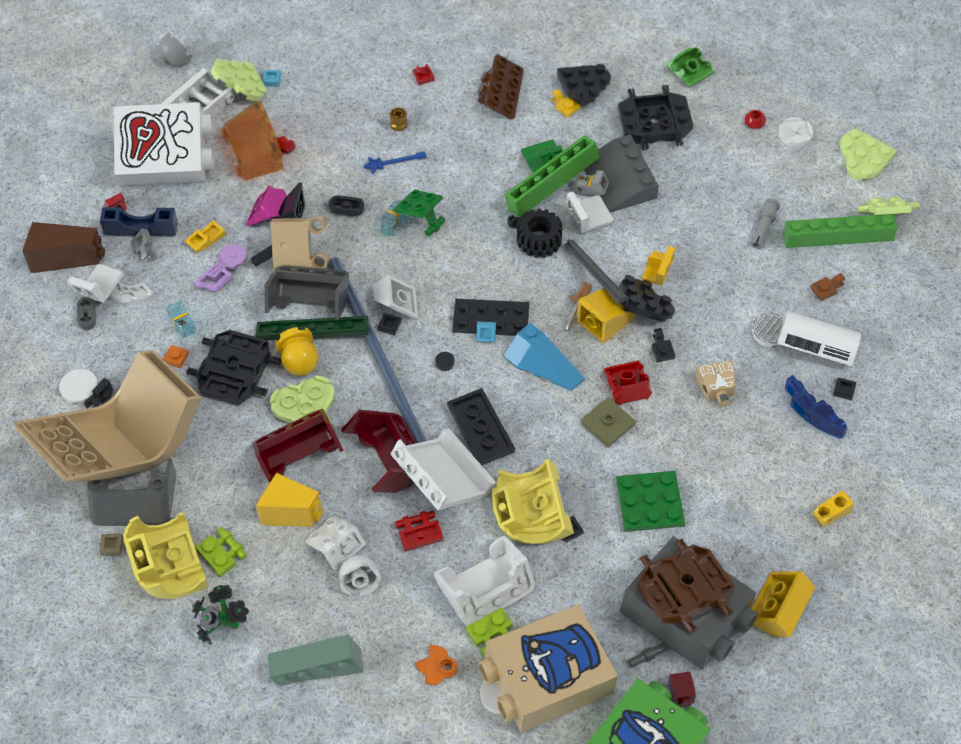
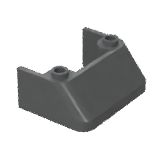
(307, 286)
(120, 506)

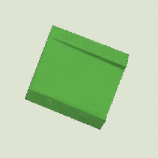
(690, 66)

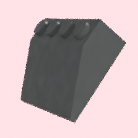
(627, 174)

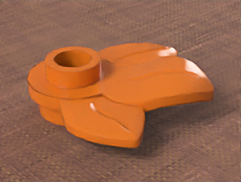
(434, 665)

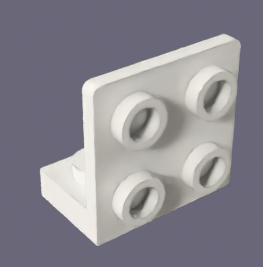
(588, 213)
(99, 283)
(336, 540)

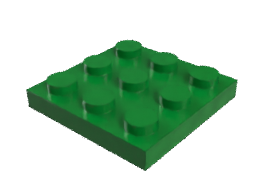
(650, 501)

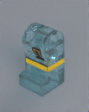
(391, 221)
(181, 319)

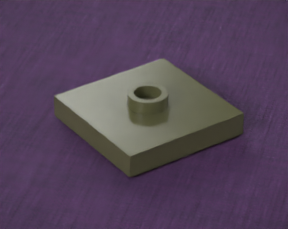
(608, 422)

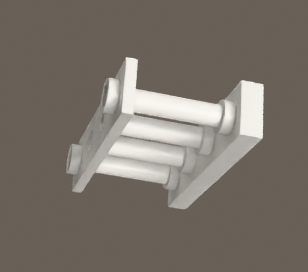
(195, 85)

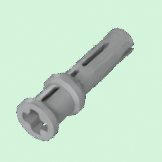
(767, 217)

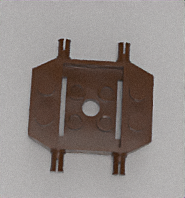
(708, 588)

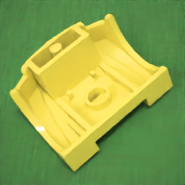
(531, 505)

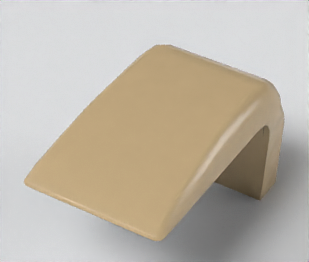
(148, 409)

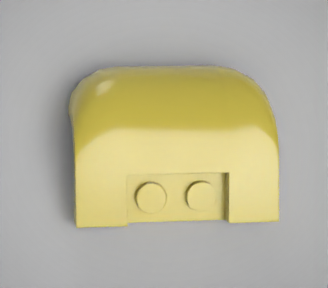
(164, 558)

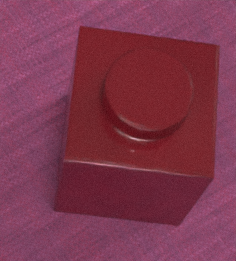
(682, 689)

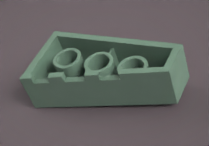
(316, 661)

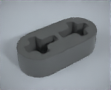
(90, 313)

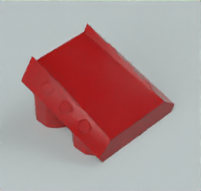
(628, 382)

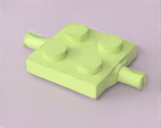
(893, 205)

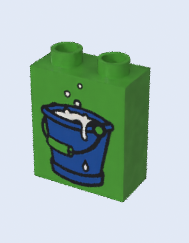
(650, 717)

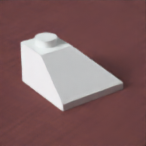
(396, 295)

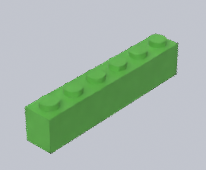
(552, 176)
(839, 230)

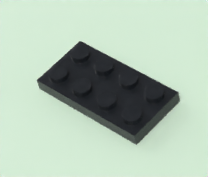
(508, 315)
(481, 427)

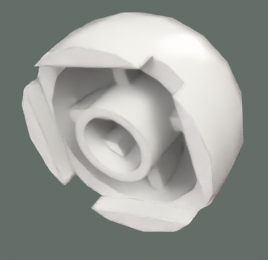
(359, 575)

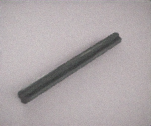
(596, 271)

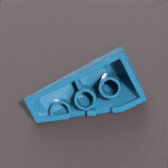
(537, 354)

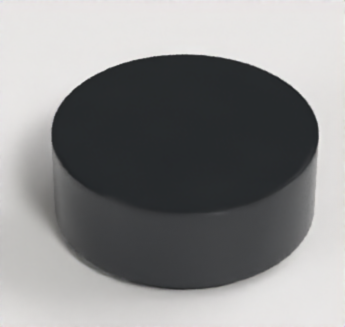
(444, 361)

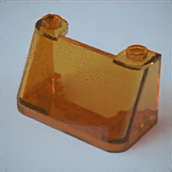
(253, 142)

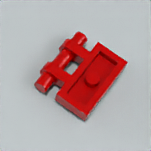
(419, 535)

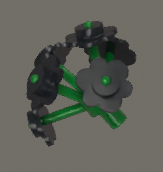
(213, 619)

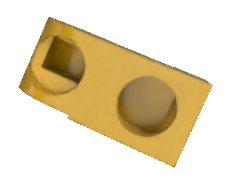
(834, 508)

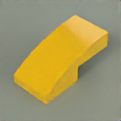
(203, 239)

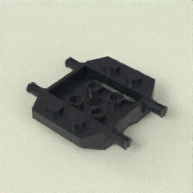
(643, 109)
(252, 359)

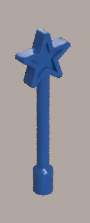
(378, 163)

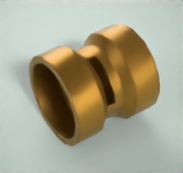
(398, 119)

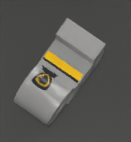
(591, 184)

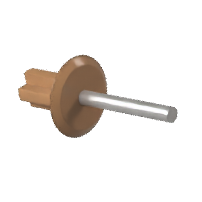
(583, 291)

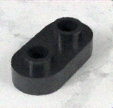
(347, 205)

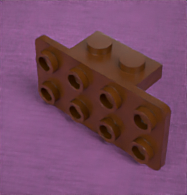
(501, 86)

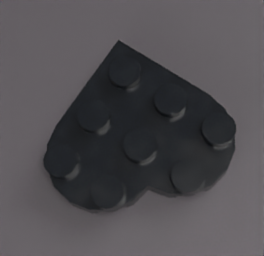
(584, 81)
(643, 300)

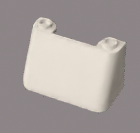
(488, 584)

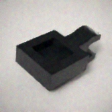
(662, 349)
(100, 393)

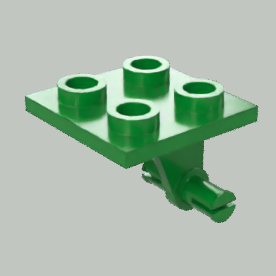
(540, 154)
(421, 205)

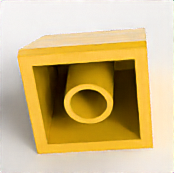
(602, 315)
(289, 504)

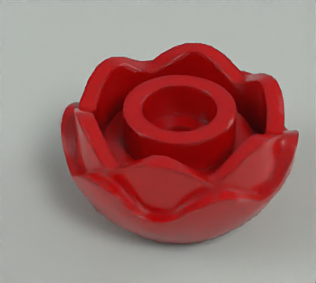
(755, 119)
(286, 146)

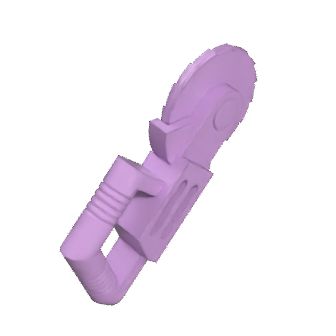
(229, 258)

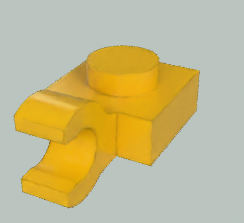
(565, 105)

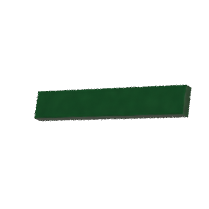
(319, 327)

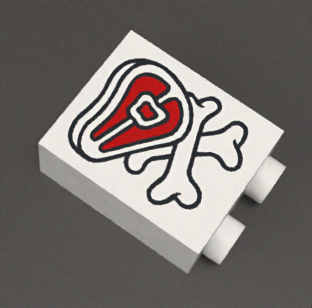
(162, 143)

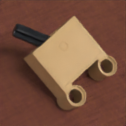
(292, 243)

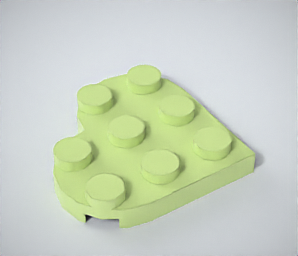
(240, 77)
(864, 154)
(302, 399)

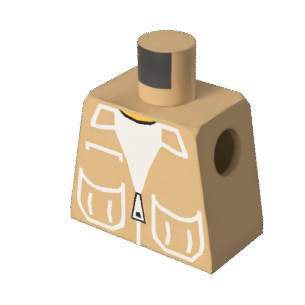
(717, 381)

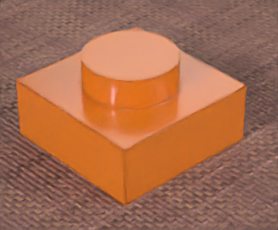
(176, 356)

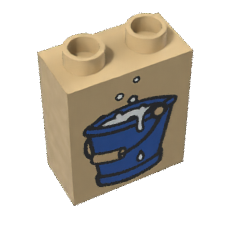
(547, 669)

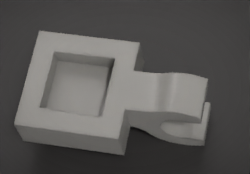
(142, 244)

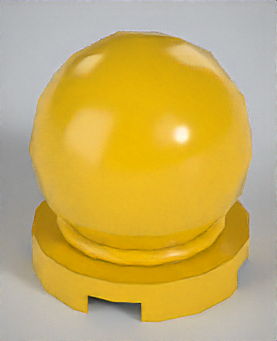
(297, 351)

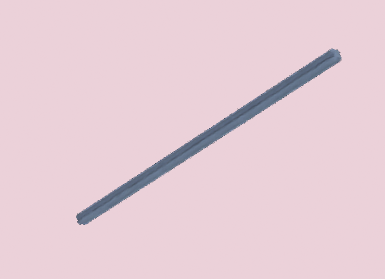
(383, 362)

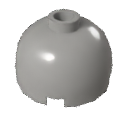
(173, 51)

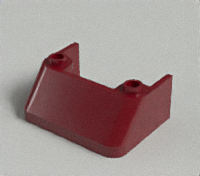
(382, 432)
(295, 442)

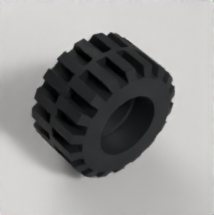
(539, 244)

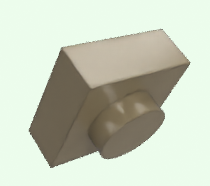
(111, 544)

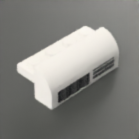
(819, 338)

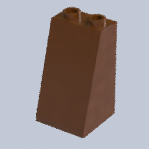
(61, 247)

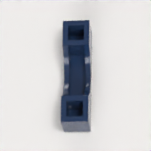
(118, 222)

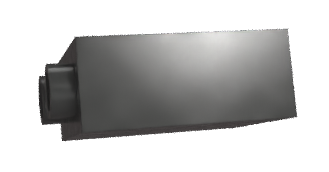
(712, 626)

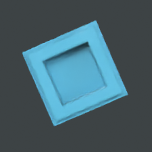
(271, 77)
(486, 331)

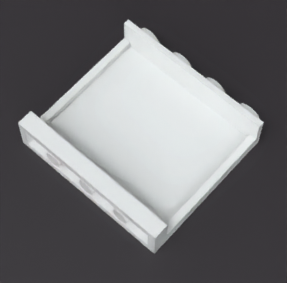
(444, 470)

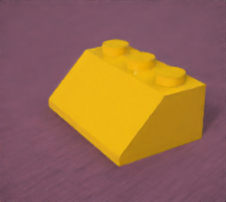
(782, 602)

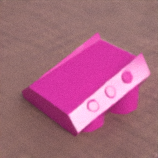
(267, 205)

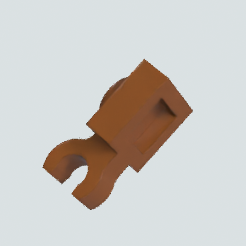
(826, 288)

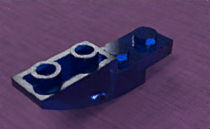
(817, 414)

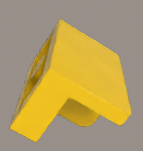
(658, 266)

